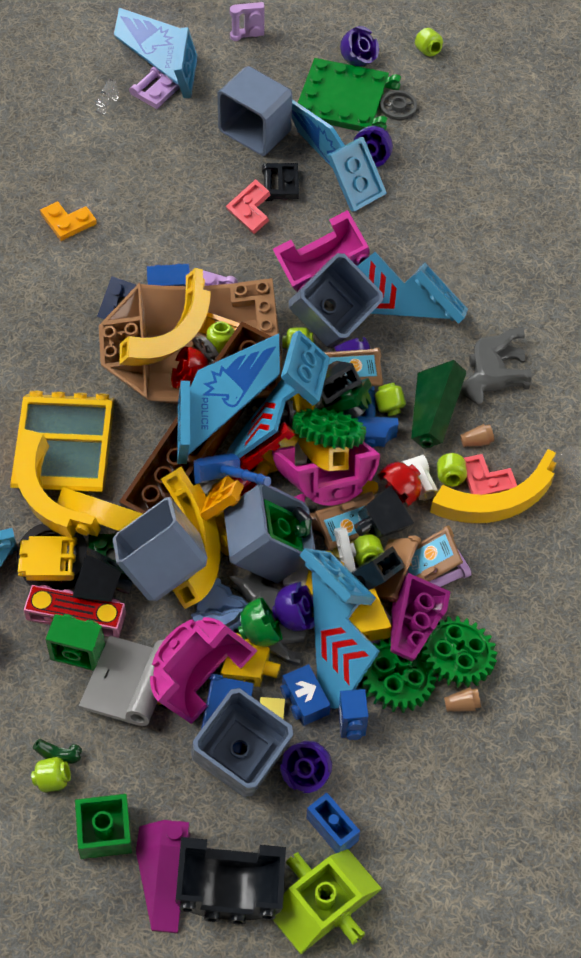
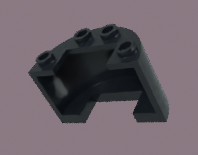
(230, 882)

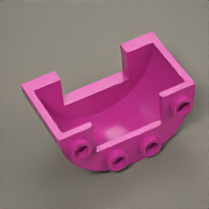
(305, 262)
(329, 486)
(189, 659)

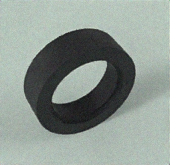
(80, 548)

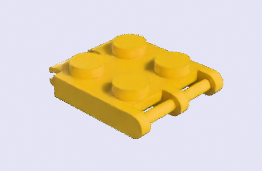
(46, 558)

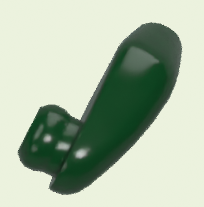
(49, 750)

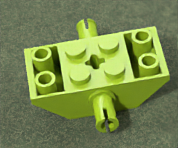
(307, 916)

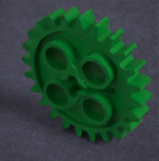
(329, 428)
(459, 660)
(398, 677)

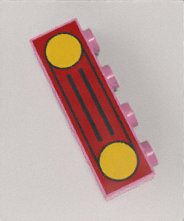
(46, 602)

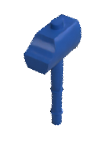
(378, 429)
(220, 466)

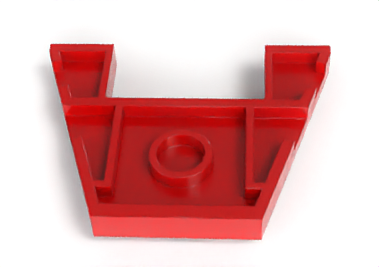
(254, 456)

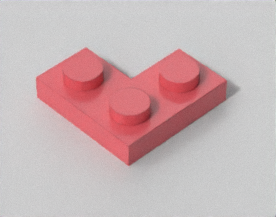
(245, 206)
(483, 482)

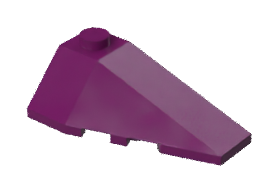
(416, 615)
(158, 865)

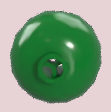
(259, 624)

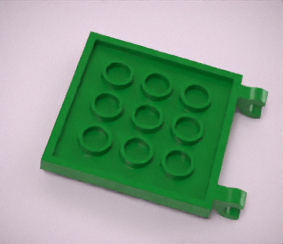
(346, 94)

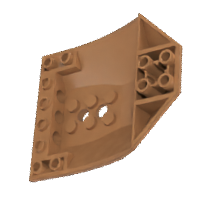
(157, 310)

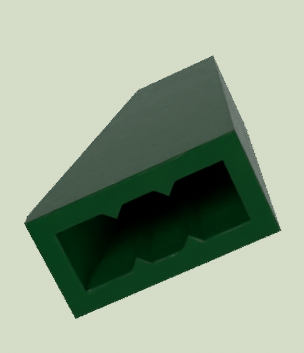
(435, 402)

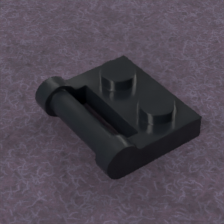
(287, 180)

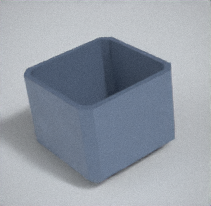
(255, 110)
(349, 291)
(249, 539)
(160, 550)
(245, 721)

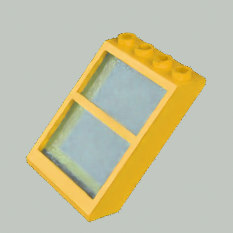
(77, 436)

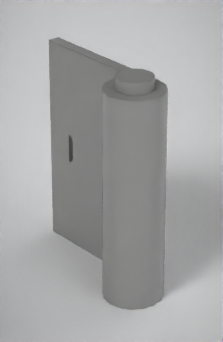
(126, 689)

